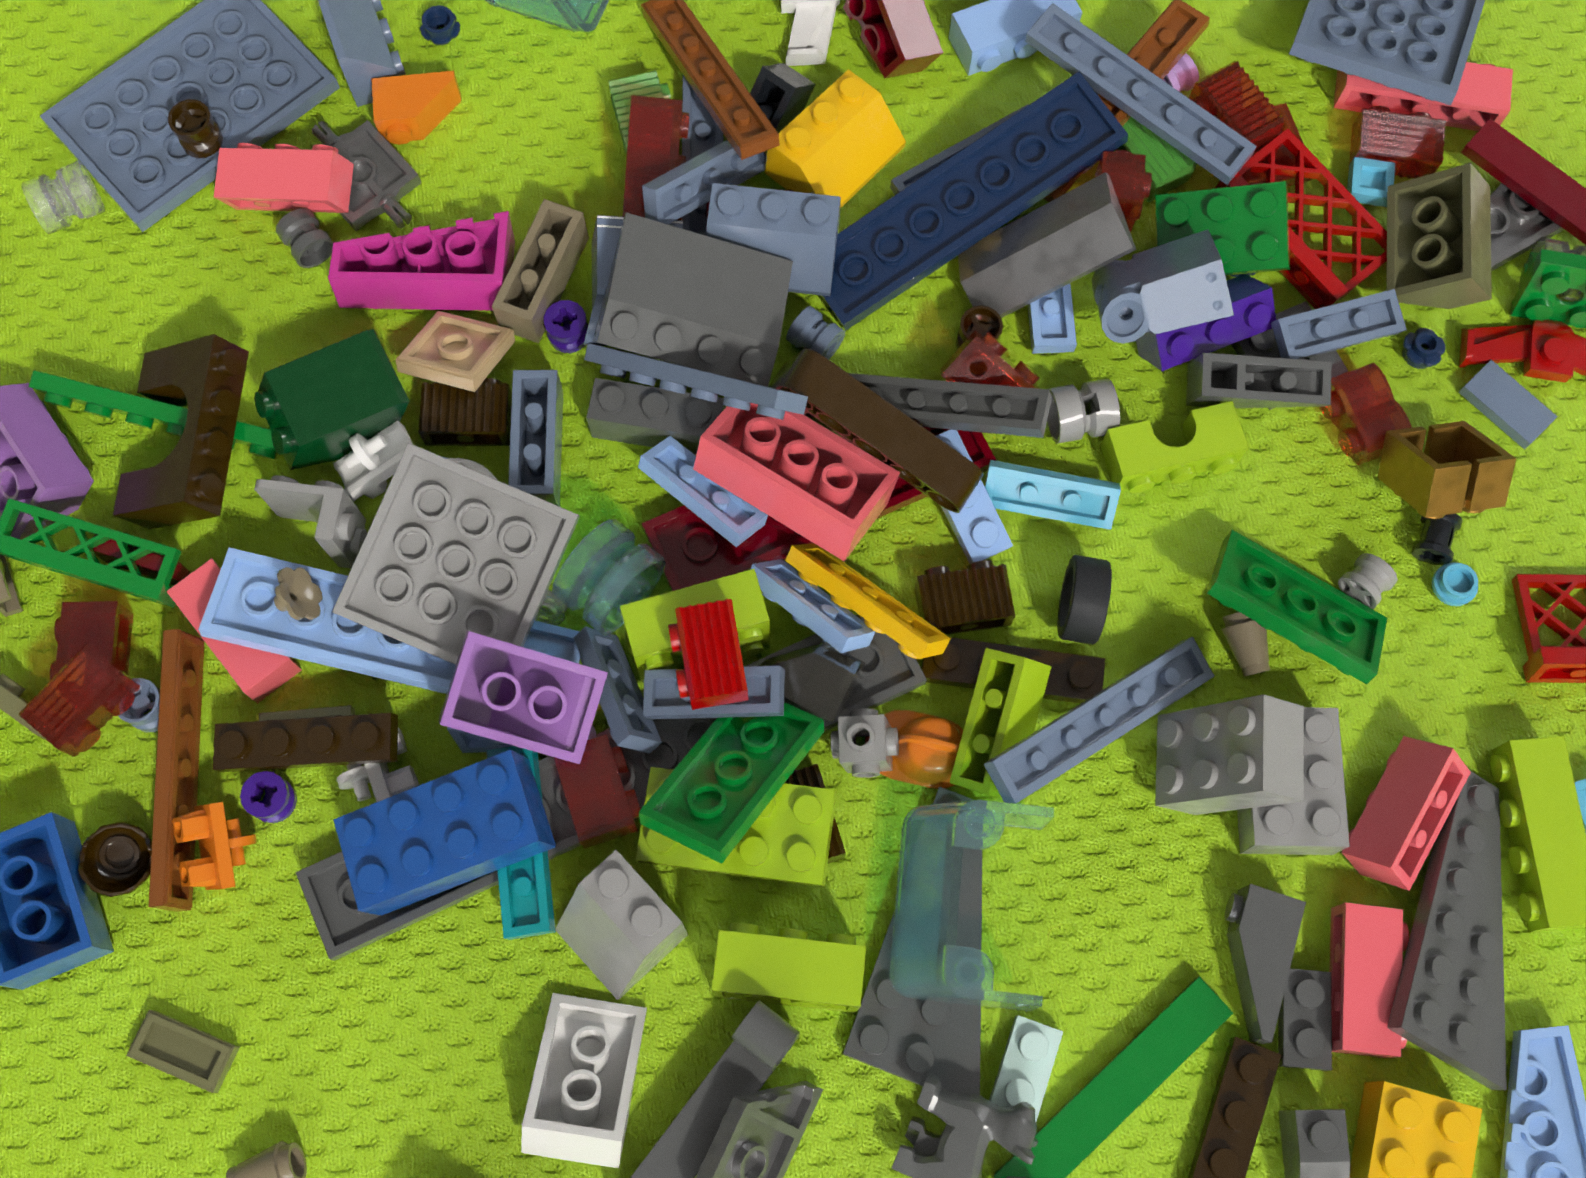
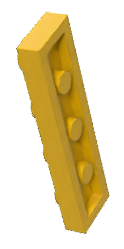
(878, 608)

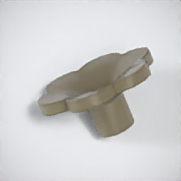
(297, 594)

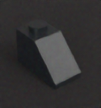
(781, 93)

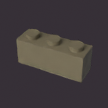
(541, 269)

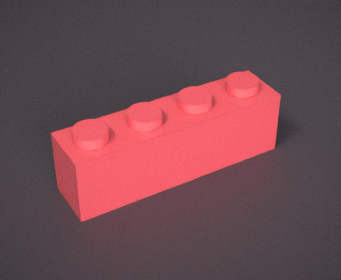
(1481, 96)

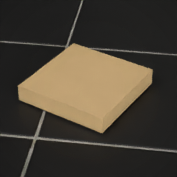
(455, 351)

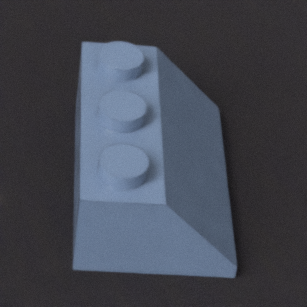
(361, 44)
(782, 225)

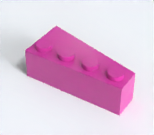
(426, 268)

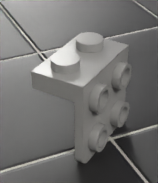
(339, 520)

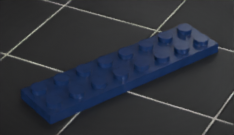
(970, 197)

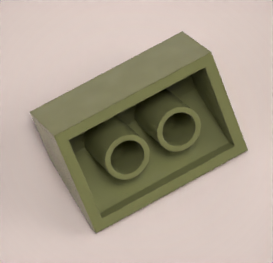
(1440, 239)

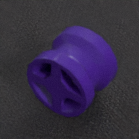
(568, 337)
(276, 804)

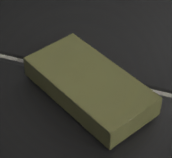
(183, 1051)

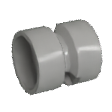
(1067, 411)

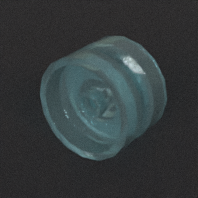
(607, 573)

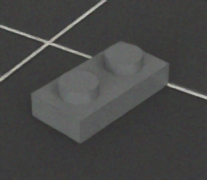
(1306, 1021)

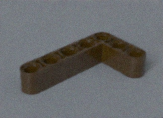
(880, 429)

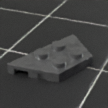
(760, 1132)

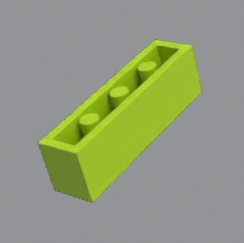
(1543, 831)

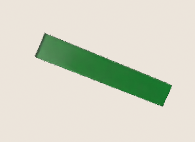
(1122, 1084)

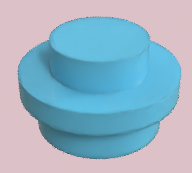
(1455, 584)

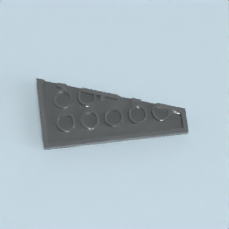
(1453, 962)
(925, 1035)

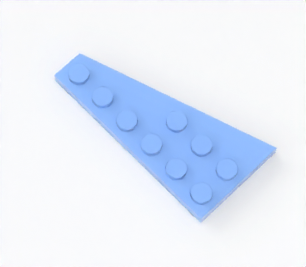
(1544, 1108)

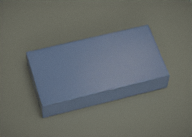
(1508, 404)

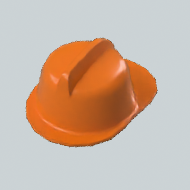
(925, 748)

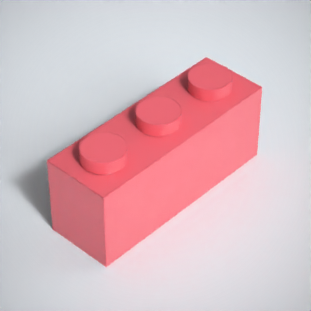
(284, 178)
(253, 670)
(1406, 812)
(1365, 974)

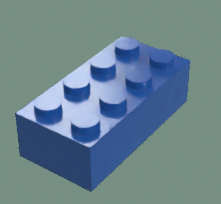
(444, 833)

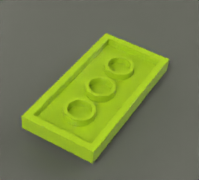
(782, 845)

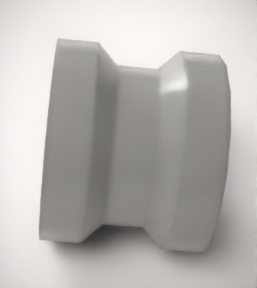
(1368, 580)

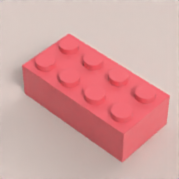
(797, 475)

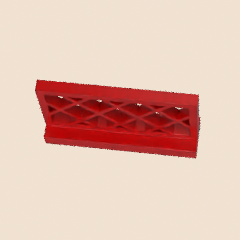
(1307, 271)
(1551, 663)

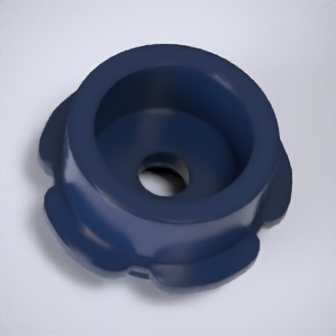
(439, 17)
(1416, 355)

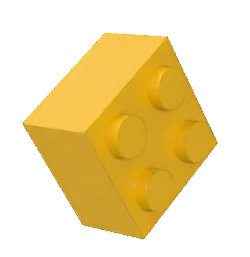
(1413, 1135)

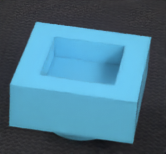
(1369, 180)

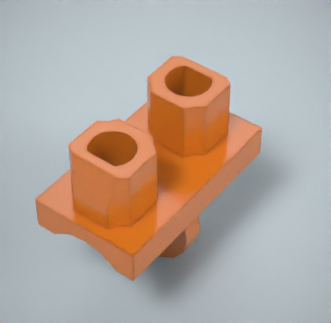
(218, 844)

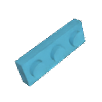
(1052, 494)

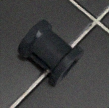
(1437, 539)

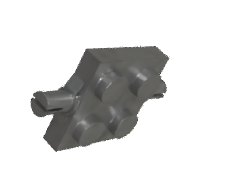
(378, 174)

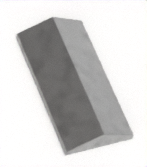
(1047, 248)

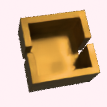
(1453, 474)

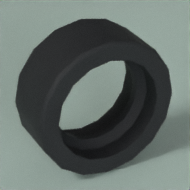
(1084, 599)

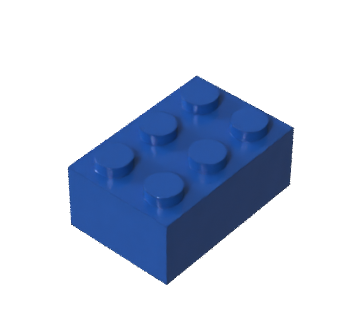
(45, 907)

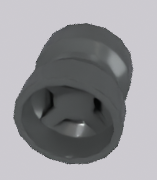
(301, 232)

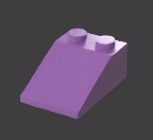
(522, 697)

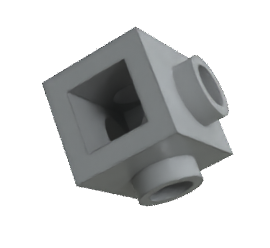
(876, 754)

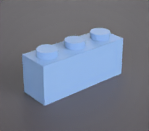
(998, 30)

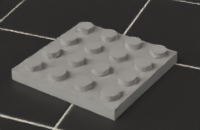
(454, 557)

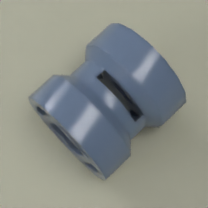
(814, 333)
(142, 703)

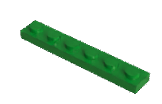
(139, 410)

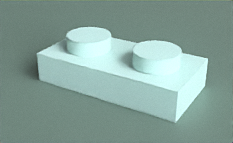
(1026, 1064)

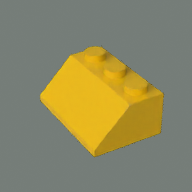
(836, 141)

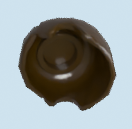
(116, 859)

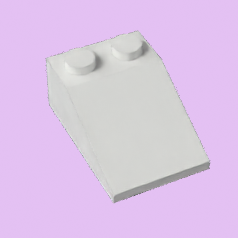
(583, 1081)

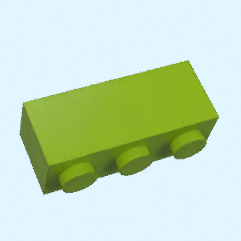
(999, 715)

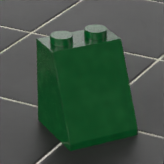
(330, 398)

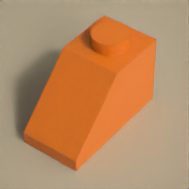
(413, 104)

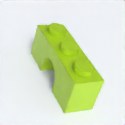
(1141, 460)

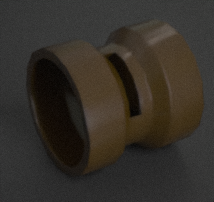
(195, 128)
(981, 319)

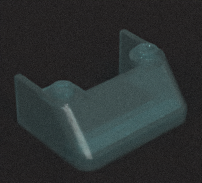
(925, 921)

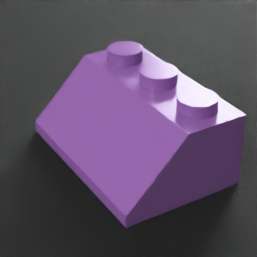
(36, 460)

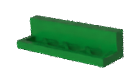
(91, 569)

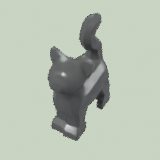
(968, 1130)

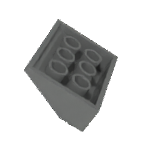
(694, 301)

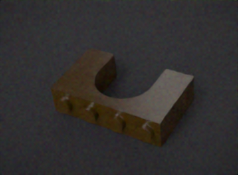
(193, 477)

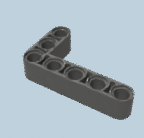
(743, 1069)

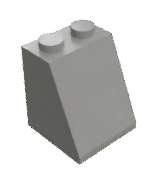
(619, 925)

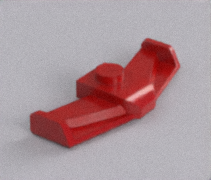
(1545, 347)

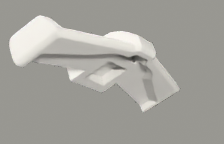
(810, 30)

